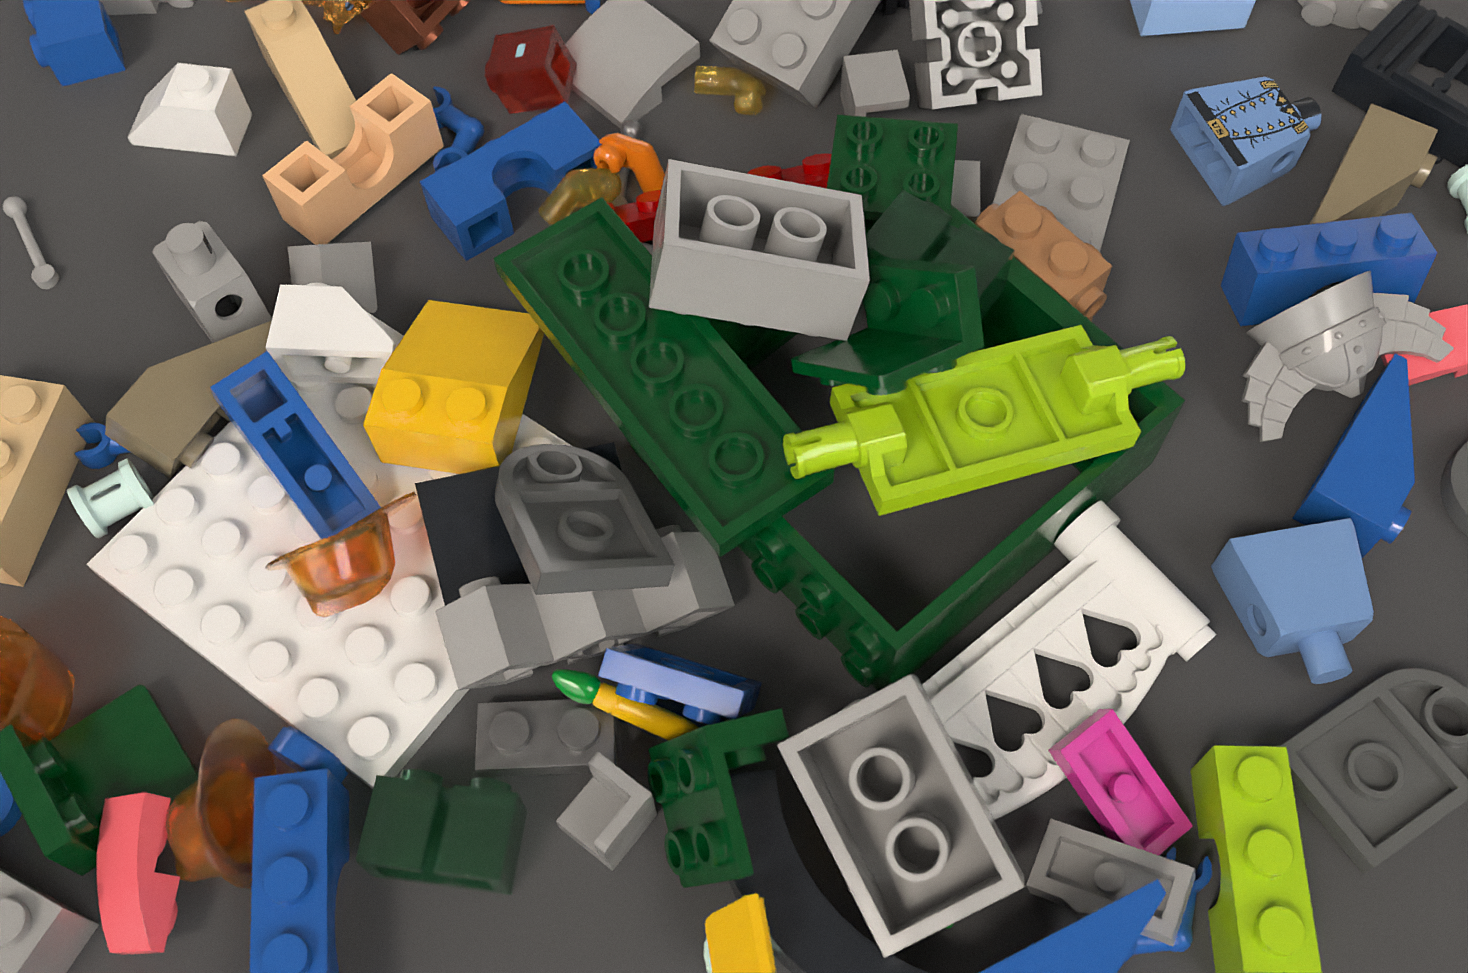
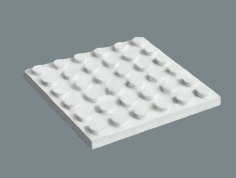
(356, 681)

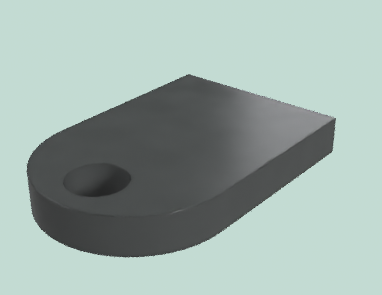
(578, 524)
(1381, 764)

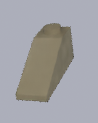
(1378, 167)

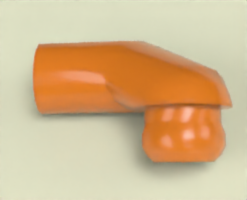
(631, 153)

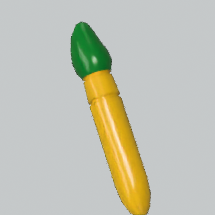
(588, 689)

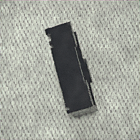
(1380, 75)

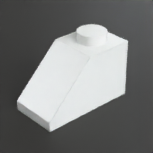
(193, 111)
(326, 336)

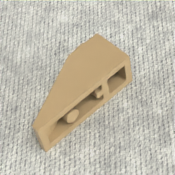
(305, 72)

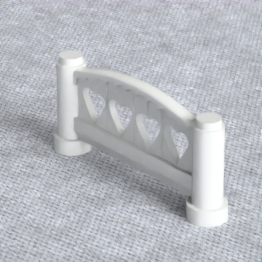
(1103, 580)

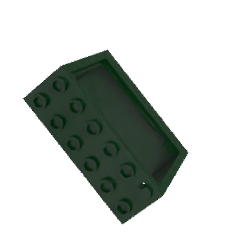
(835, 610)

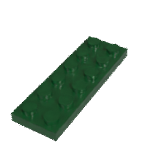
(660, 376)

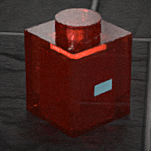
(530, 69)

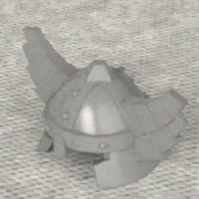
(1332, 346)

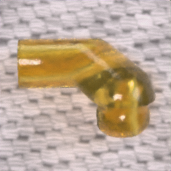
(733, 82)
(579, 189)

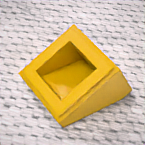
(740, 938)

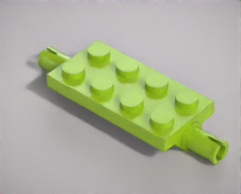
(987, 418)

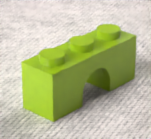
(1264, 895)

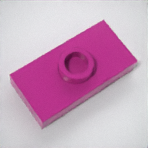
(1119, 784)

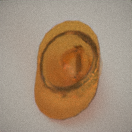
(345, 566)
(213, 817)

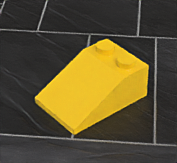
(454, 388)

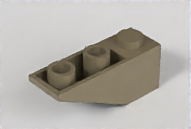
(172, 406)

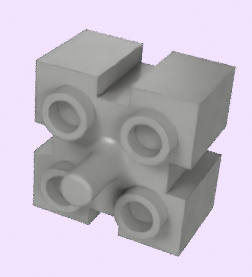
(973, 49)

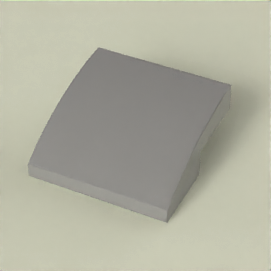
(626, 57)

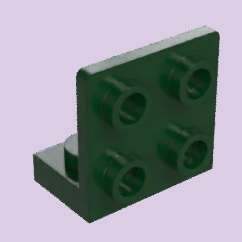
(890, 156)
(917, 324)
(106, 755)
(698, 799)

